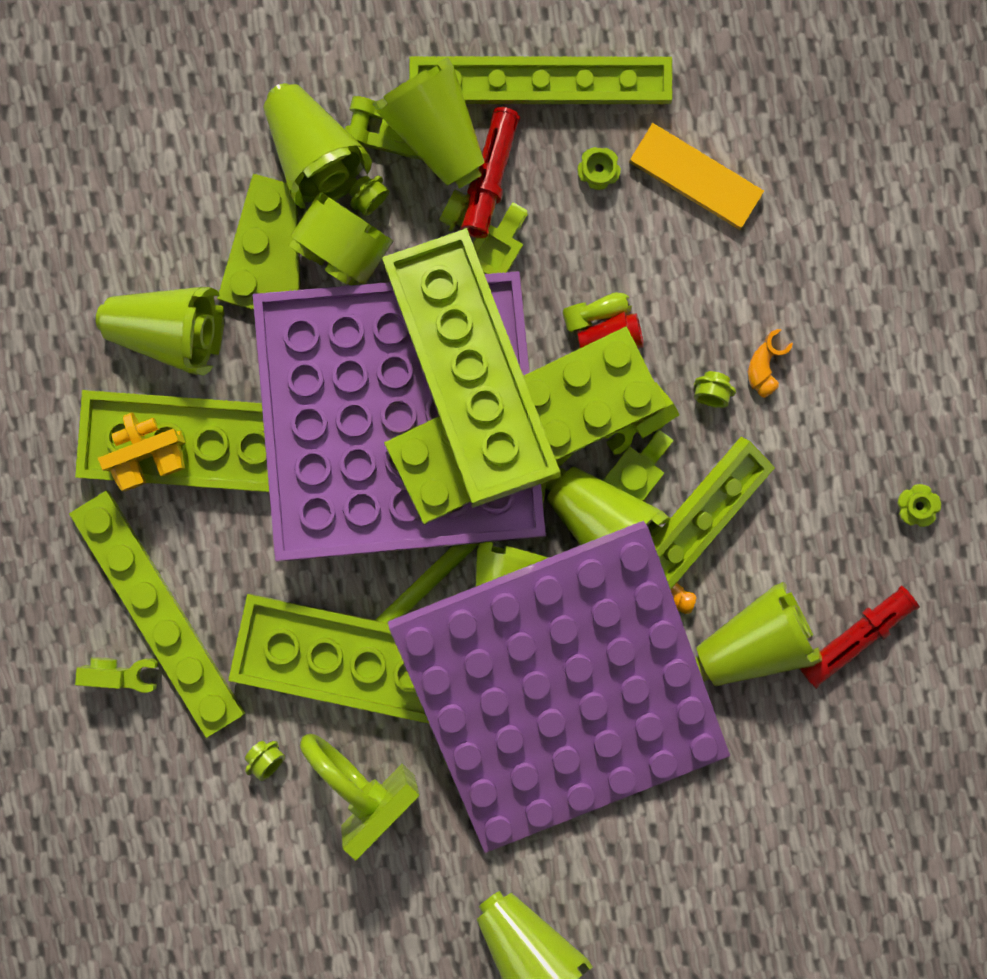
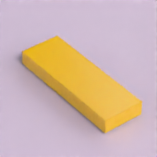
(696, 176)

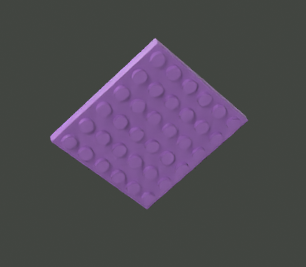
(332, 392)
(561, 686)

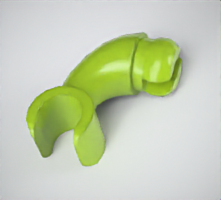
(581, 315)

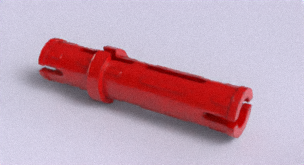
(486, 189)
(862, 634)

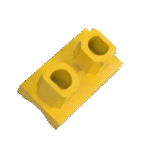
(125, 461)

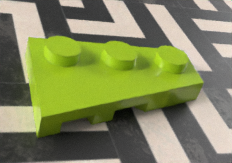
(261, 249)

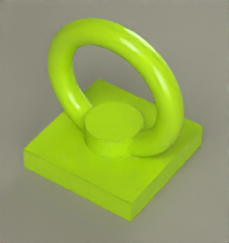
(371, 803)

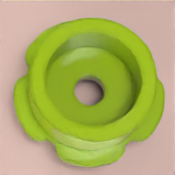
(599, 156)
(365, 192)
(455, 209)
(713, 389)
(907, 505)
(264, 759)

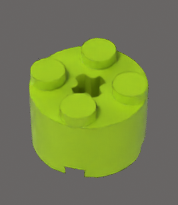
(341, 239)

